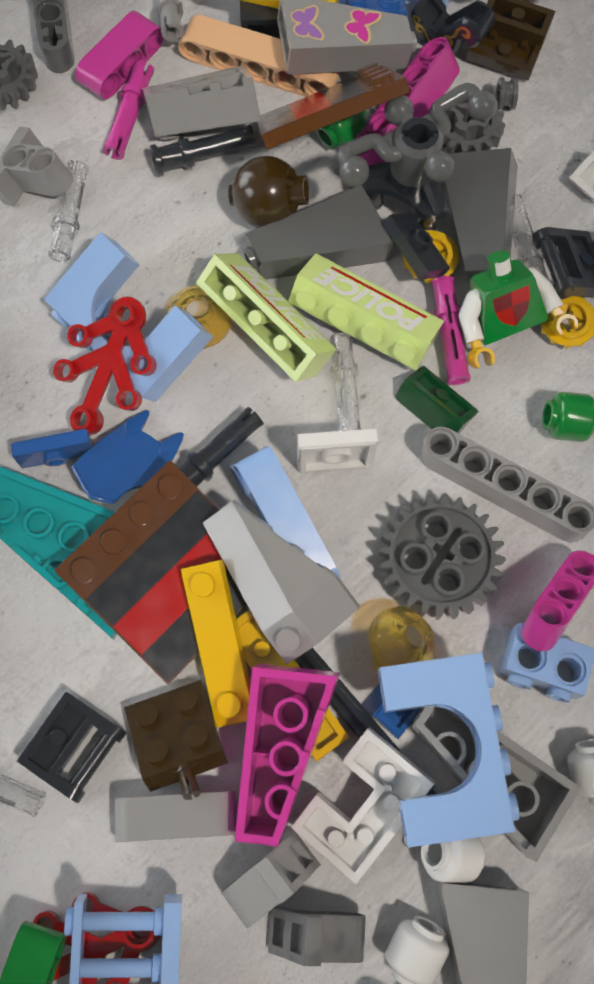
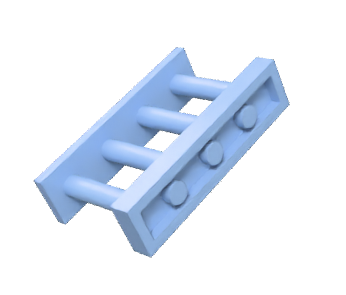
(164, 922)

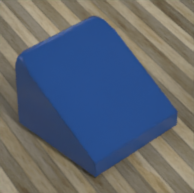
(393, 722)

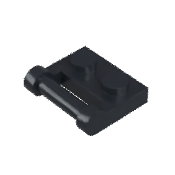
(576, 251)
(60, 739)

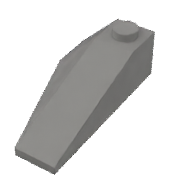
(283, 588)

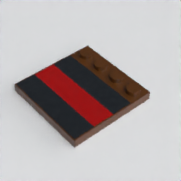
(369, 89)
(134, 569)

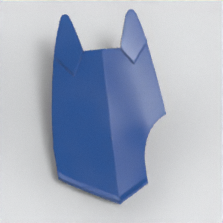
(124, 460)

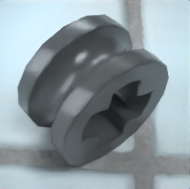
(507, 93)

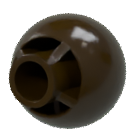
(267, 191)

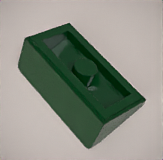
(435, 401)

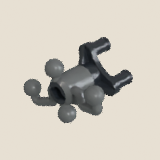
(412, 153)

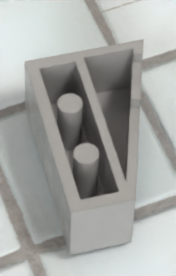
(202, 103)

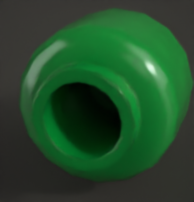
(342, 131)
(569, 416)

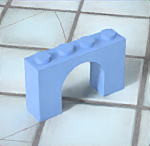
(85, 297)
(482, 800)

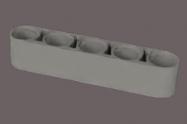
(526, 485)

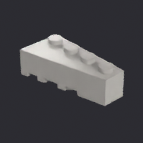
(539, 789)

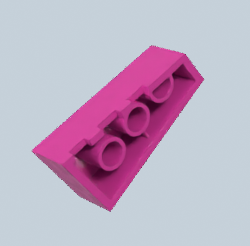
(280, 737)

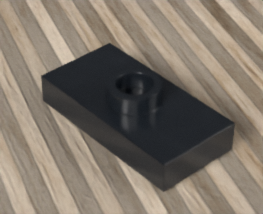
(416, 245)

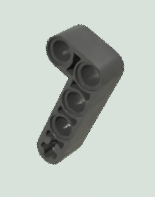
(54, 34)

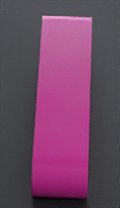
(427, 78)

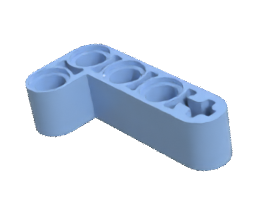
(278, 504)

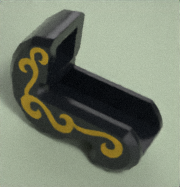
(465, 25)

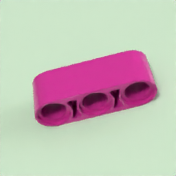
(112, 58)
(559, 602)

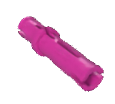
(128, 110)
(445, 293)

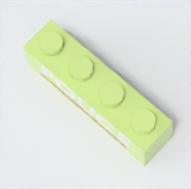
(365, 311)
(265, 316)

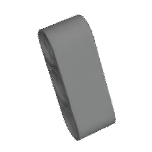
(174, 817)

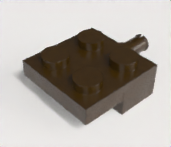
(515, 37)
(175, 738)

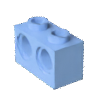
(544, 673)

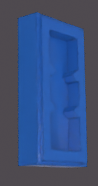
(52, 449)

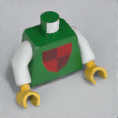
(505, 303)

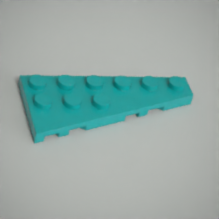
(47, 528)

